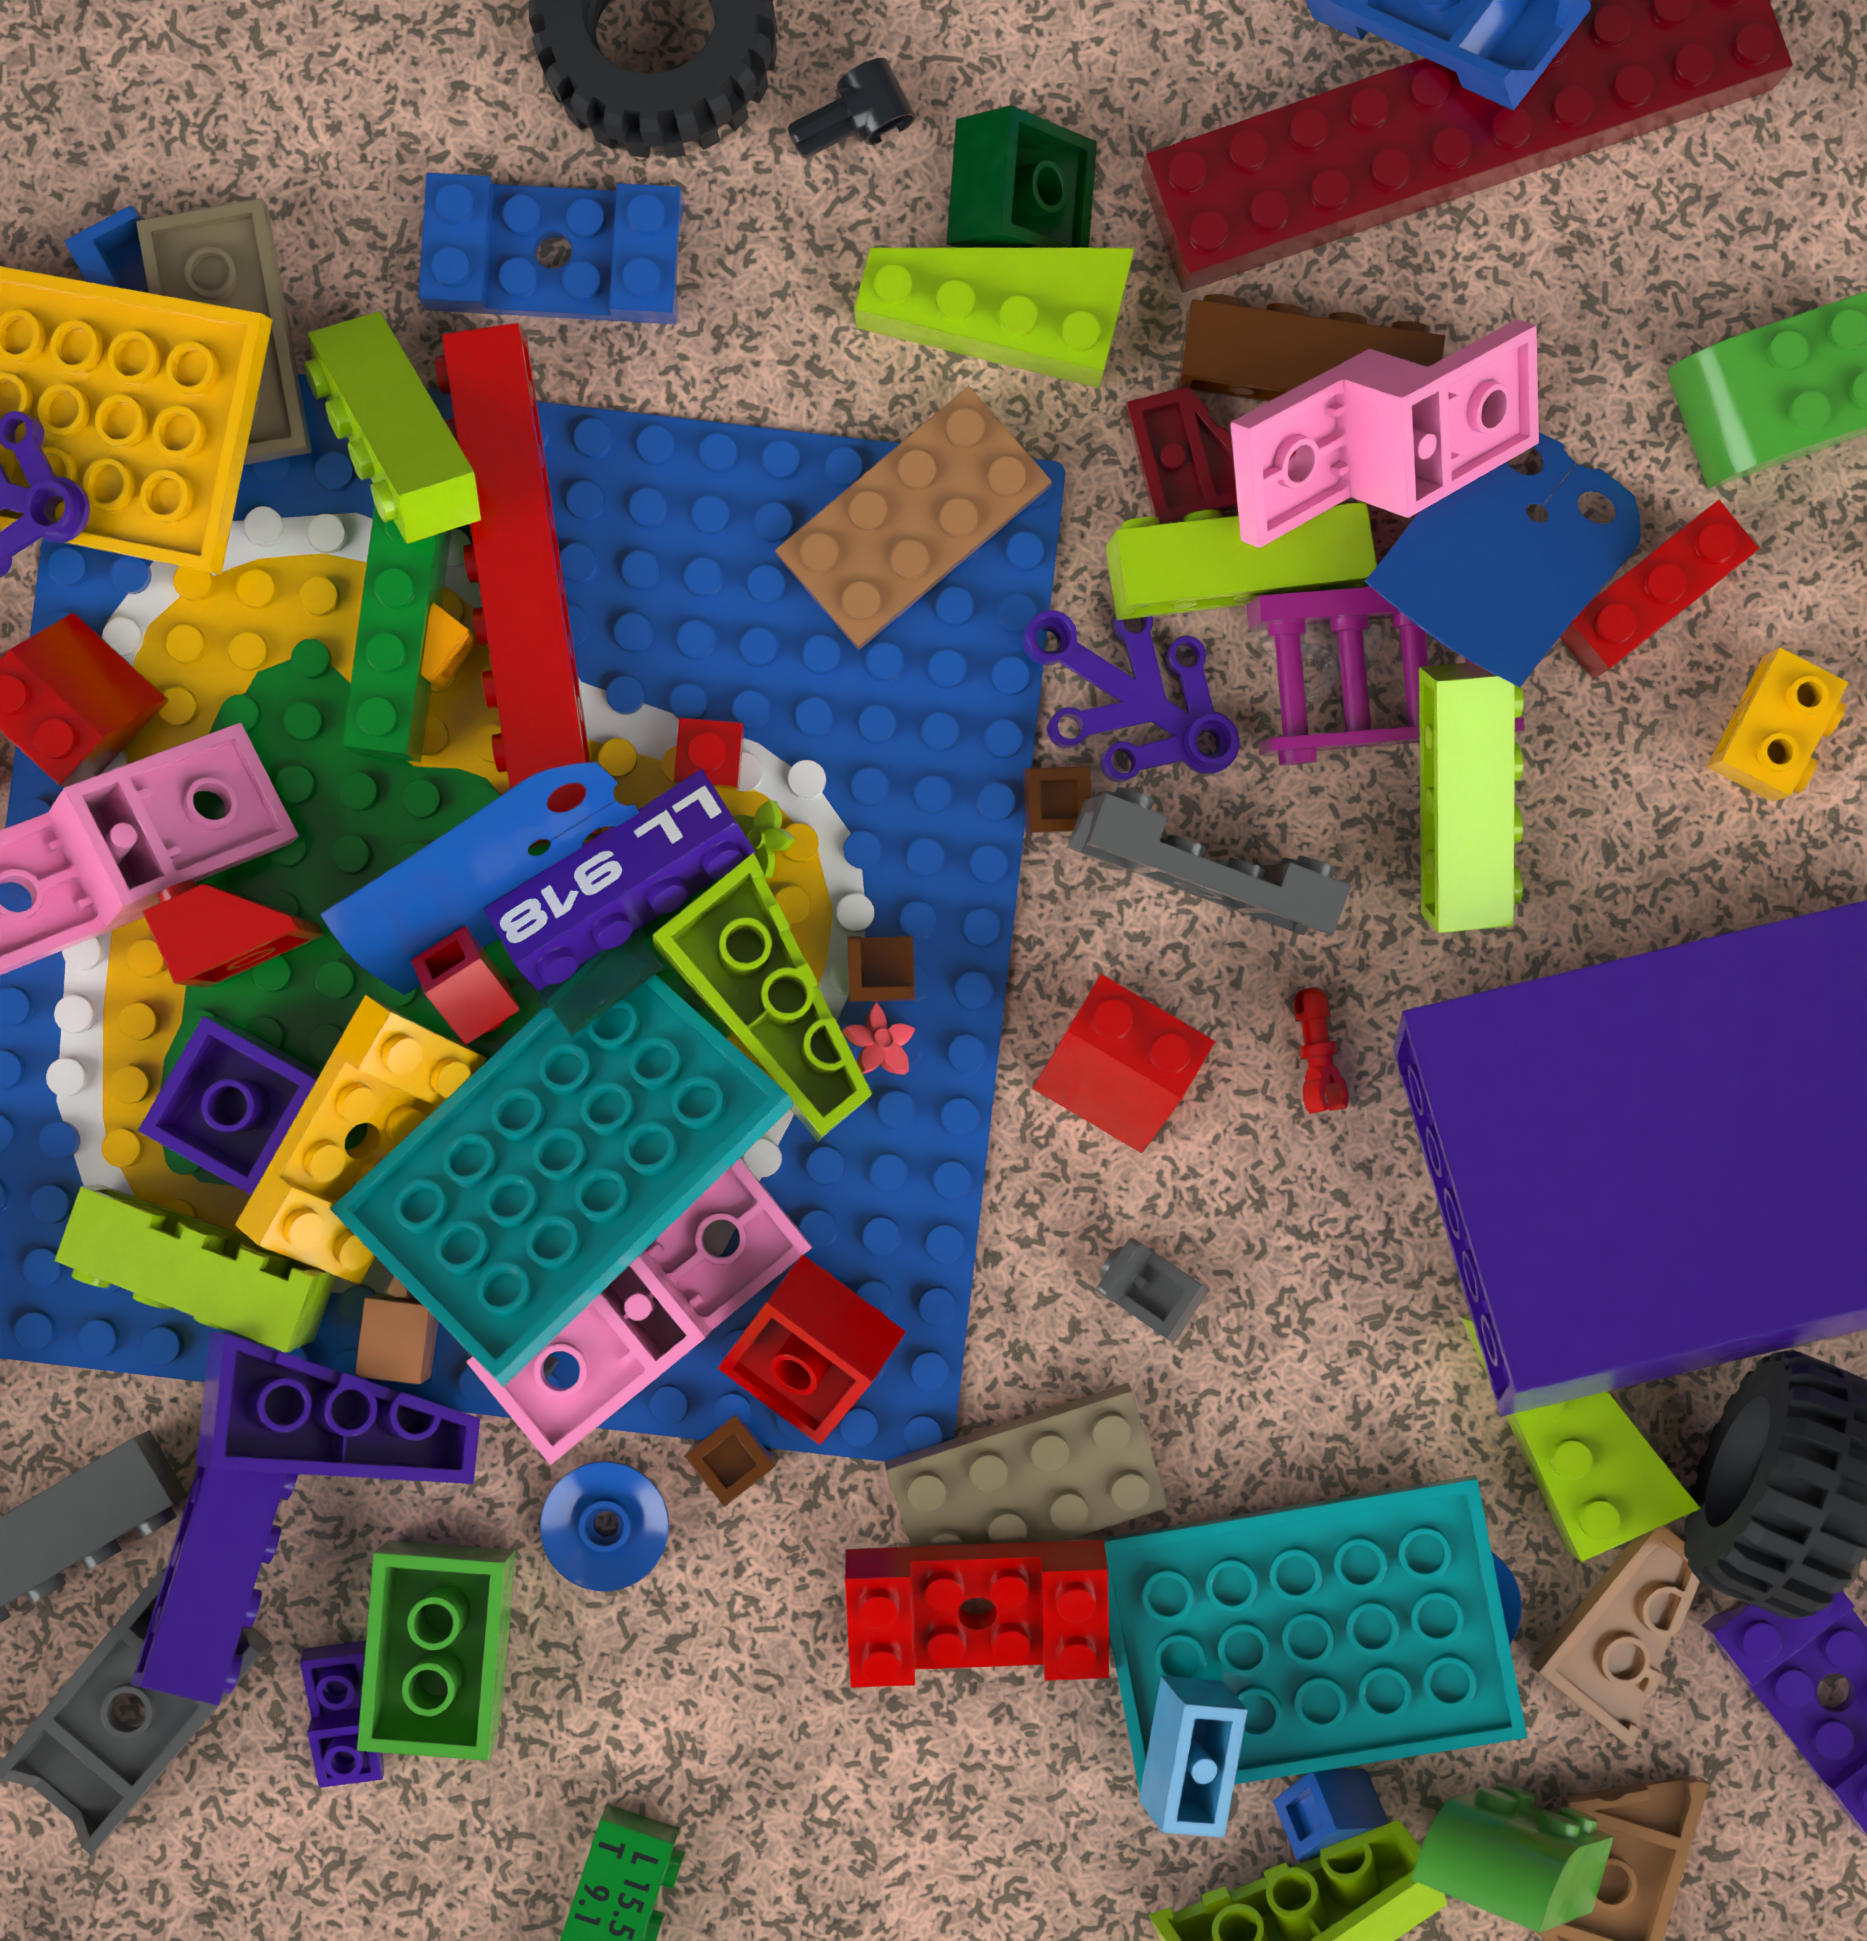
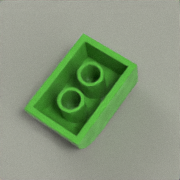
(1776, 391)
(436, 1649)
(1515, 1857)

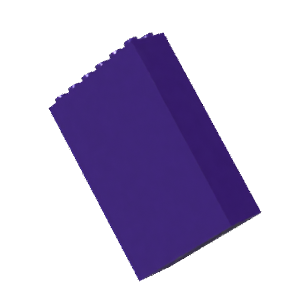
(1653, 1156)

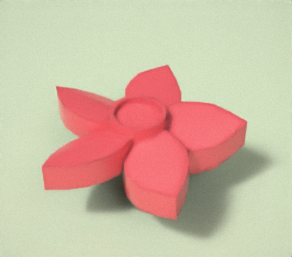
(880, 1043)

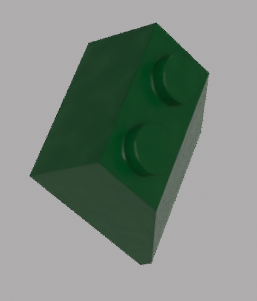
(1019, 183)

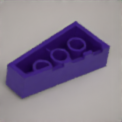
(306, 1419)

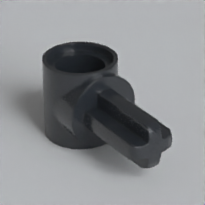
(866, 106)

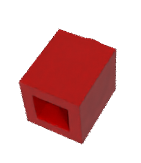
(465, 985)

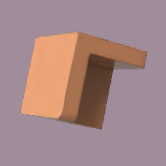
(396, 1340)

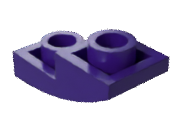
(334, 1698)

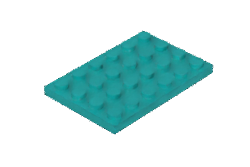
(559, 1169)
(1332, 1620)

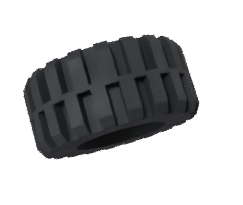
(659, 106)
(1784, 1488)

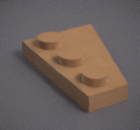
(1619, 1633)

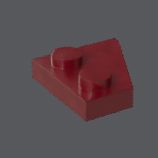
(1182, 455)

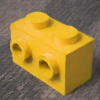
(1779, 726)

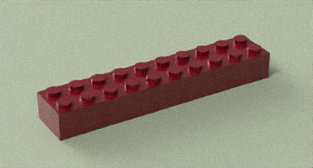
(1426, 140)

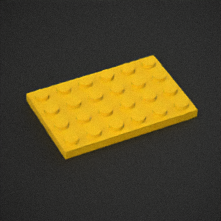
(137, 406)

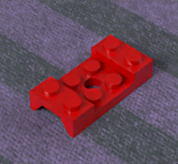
(1044, 1612)

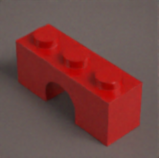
(1658, 589)

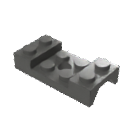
(1128, 835)
(85, 1755)

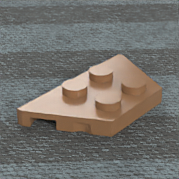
(1646, 1860)

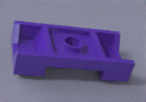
(1783, 1668)

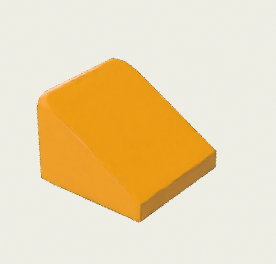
(445, 646)

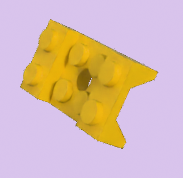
(378, 1075)

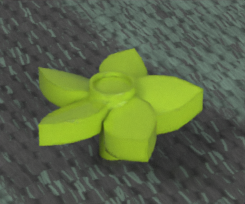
(765, 834)

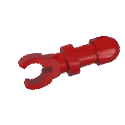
(1322, 1076)

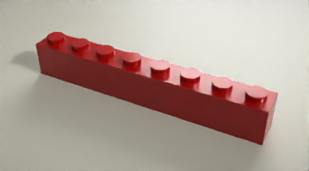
(516, 560)

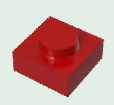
(710, 747)

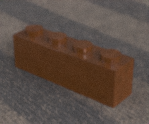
(1277, 349)

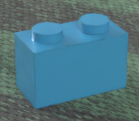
(1192, 1756)

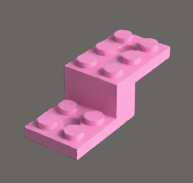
(1386, 433)
(132, 835)
(653, 1313)

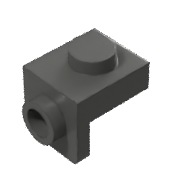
(1150, 1288)

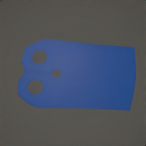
(1497, 580)
(469, 870)

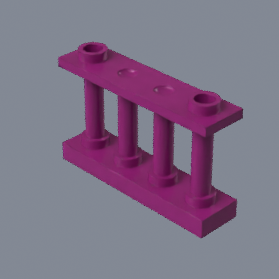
(1348, 617)

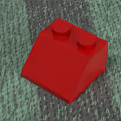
(72, 700)
(219, 933)
(812, 1350)

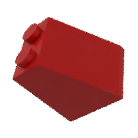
(1123, 1064)

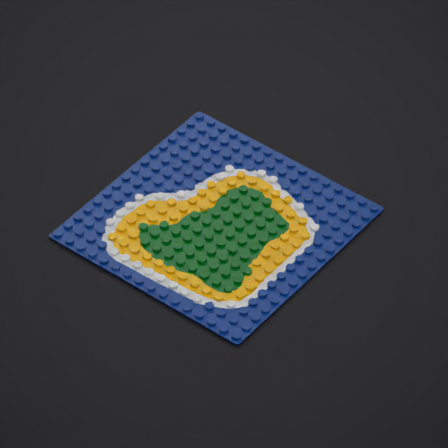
(886, 772)

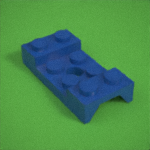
(1490, 44)
(486, 239)

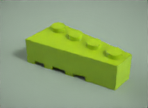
(1001, 305)
(757, 986)
(193, 1268)
(1595, 1471)
(1346, 1894)

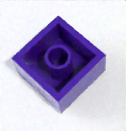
(229, 1102)

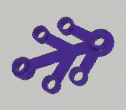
(41, 499)
(1139, 698)

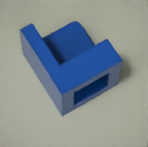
(111, 251)
(1328, 1809)

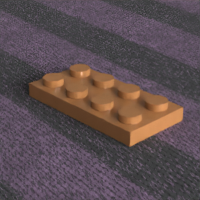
(913, 517)

